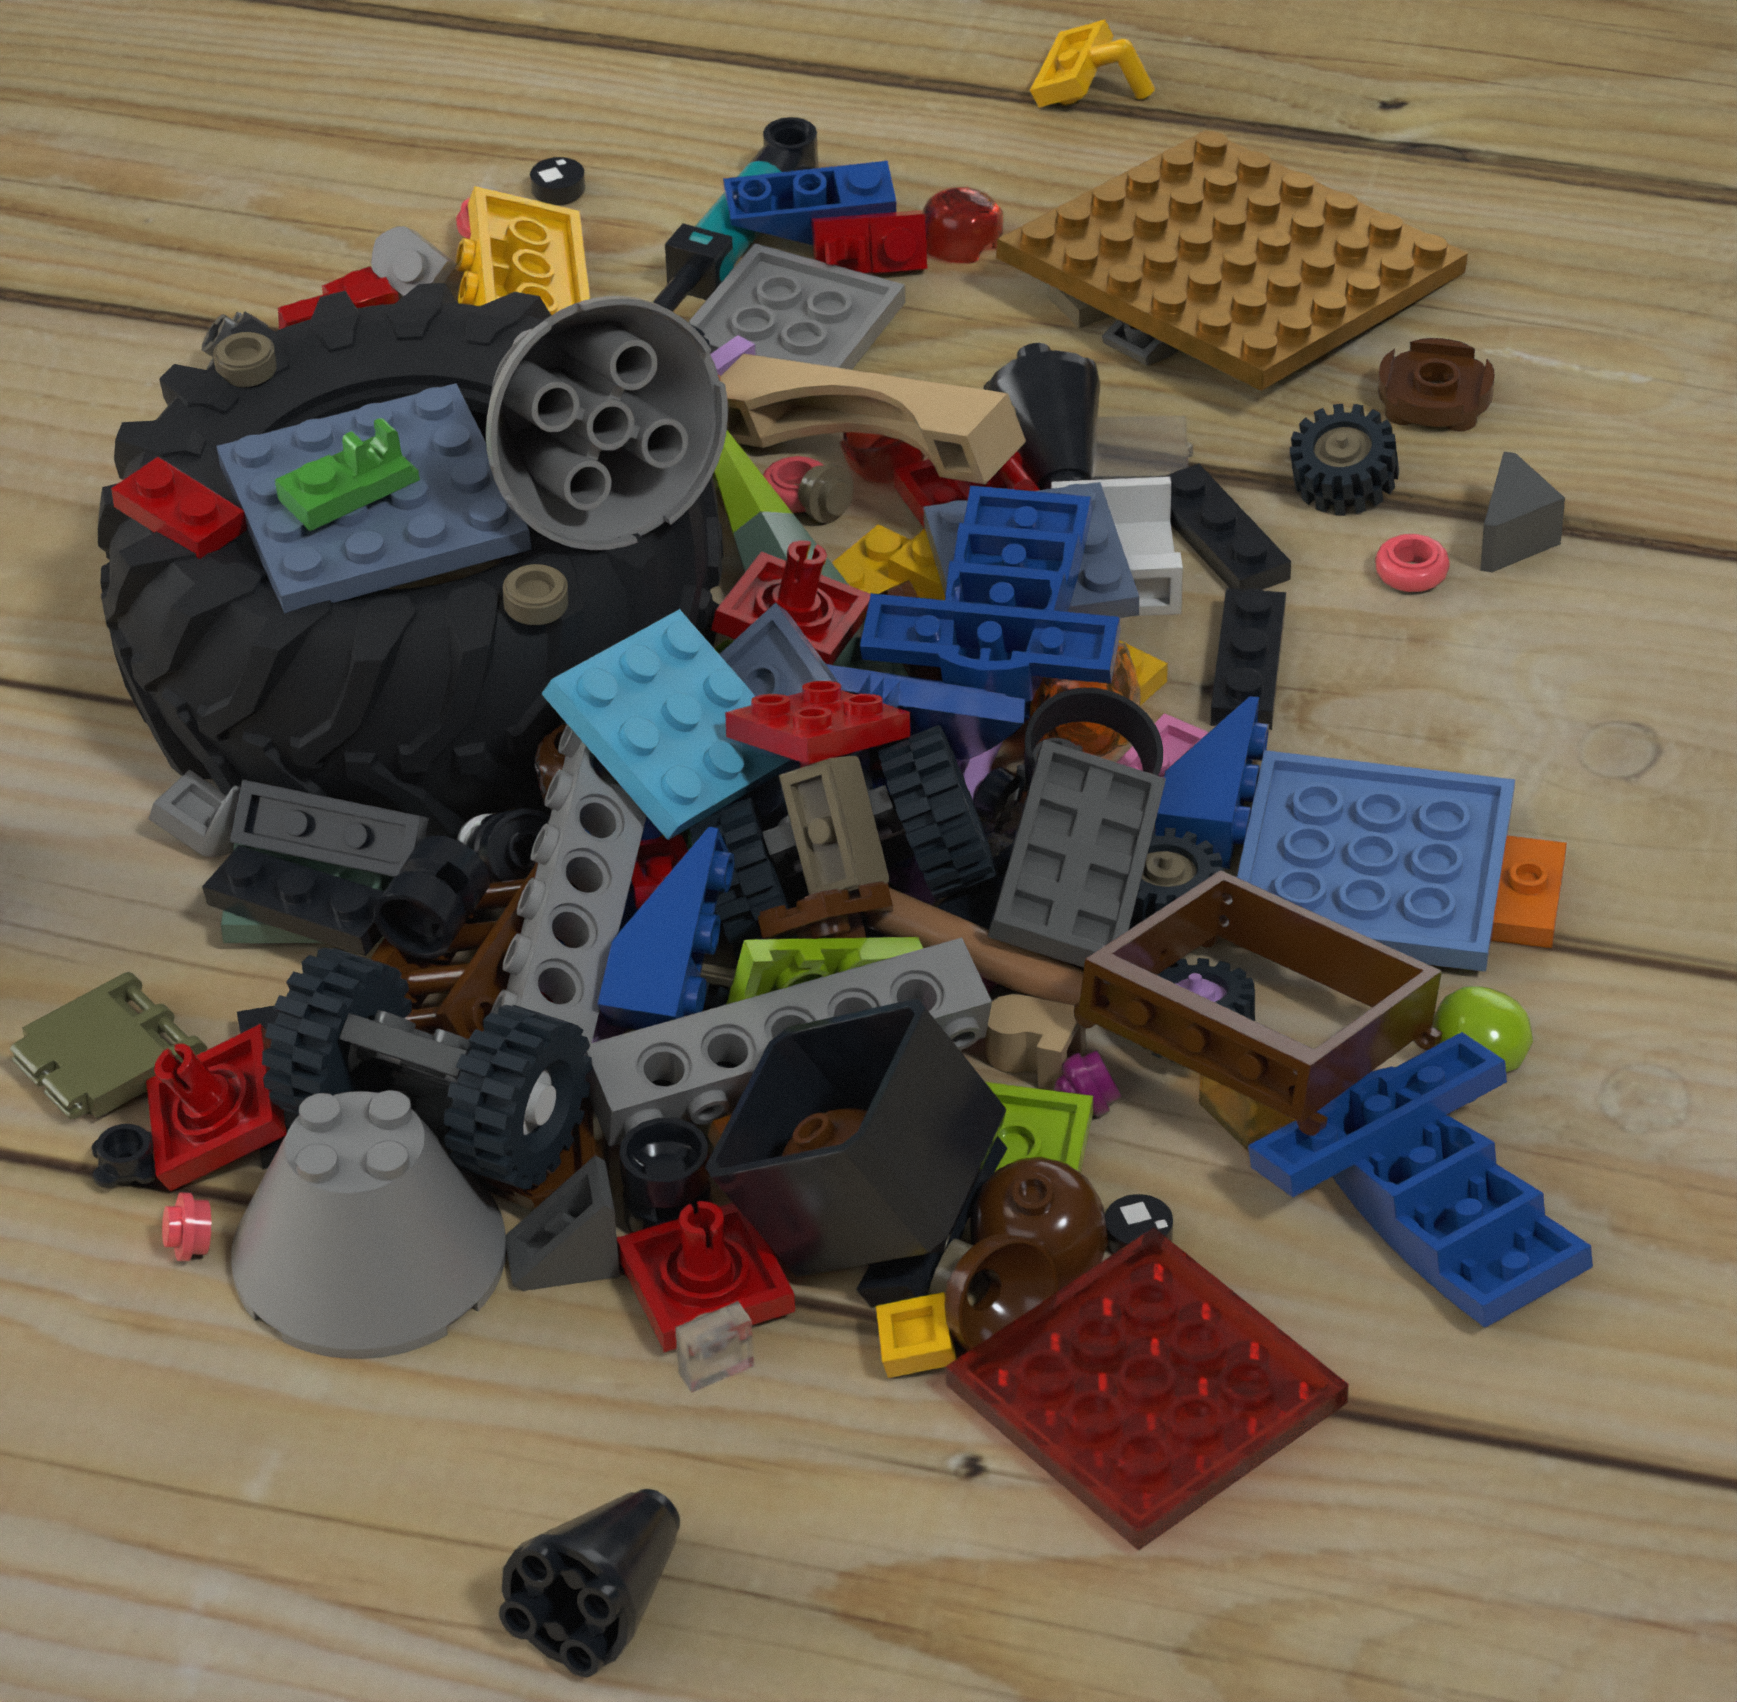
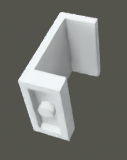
(1144, 528)

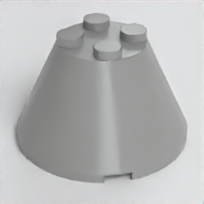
(605, 422)
(365, 1232)

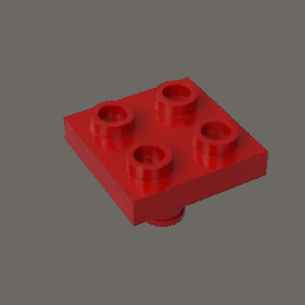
(820, 606)
(817, 723)
(211, 1107)
(702, 1267)

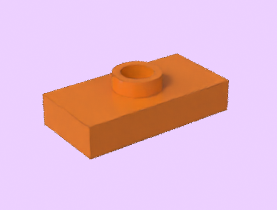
(1529, 891)

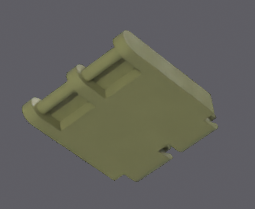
(99, 1048)

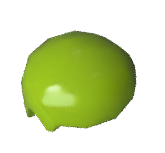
(1488, 1019)

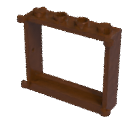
(1134, 1002)

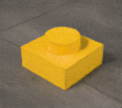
(914, 1335)

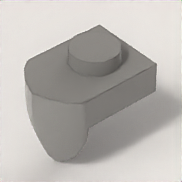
(409, 260)
(197, 814)

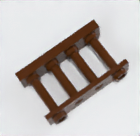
(471, 985)

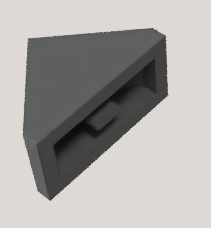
(1521, 515)
(567, 1235)

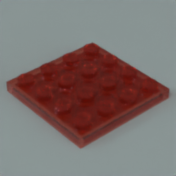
(1146, 1387)

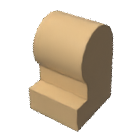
(1032, 1036)

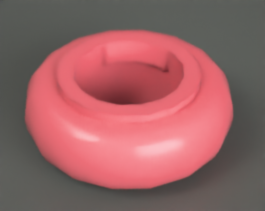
(786, 473)
(1428, 554)

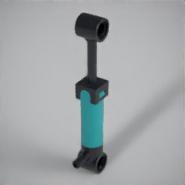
(706, 253)

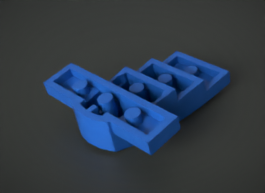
(1003, 601)
(968, 715)
(1433, 1181)

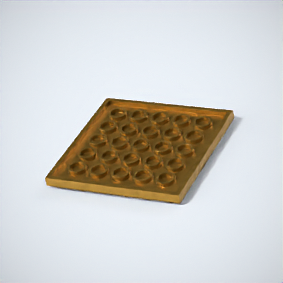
(1232, 258)

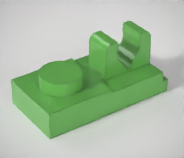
(348, 479)

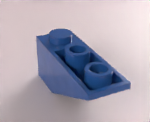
(787, 201)
(1213, 781)
(662, 948)

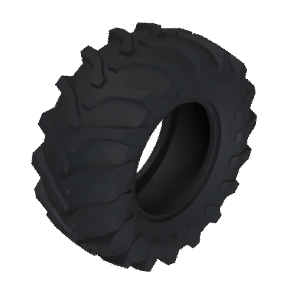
(392, 694)

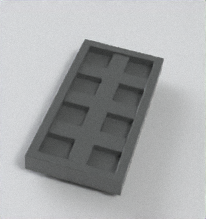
(1076, 854)

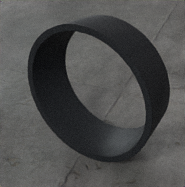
(1101, 708)

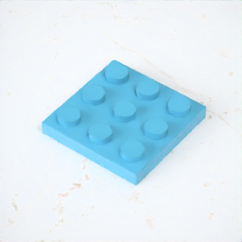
(659, 723)

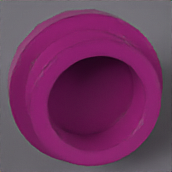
(1088, 1077)

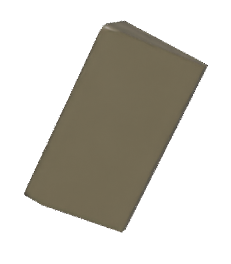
(834, 825)

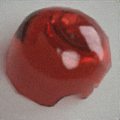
(961, 224)
(877, 455)

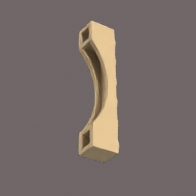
(956, 427)

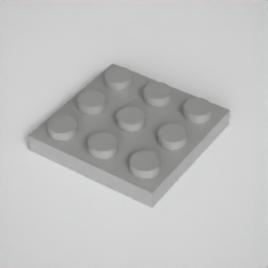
(799, 308)

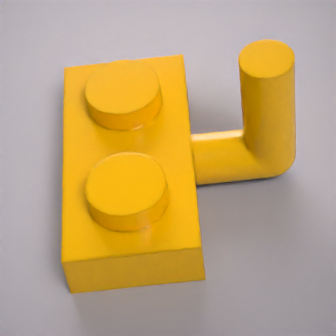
(1076, 59)

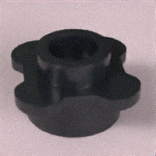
(124, 1156)

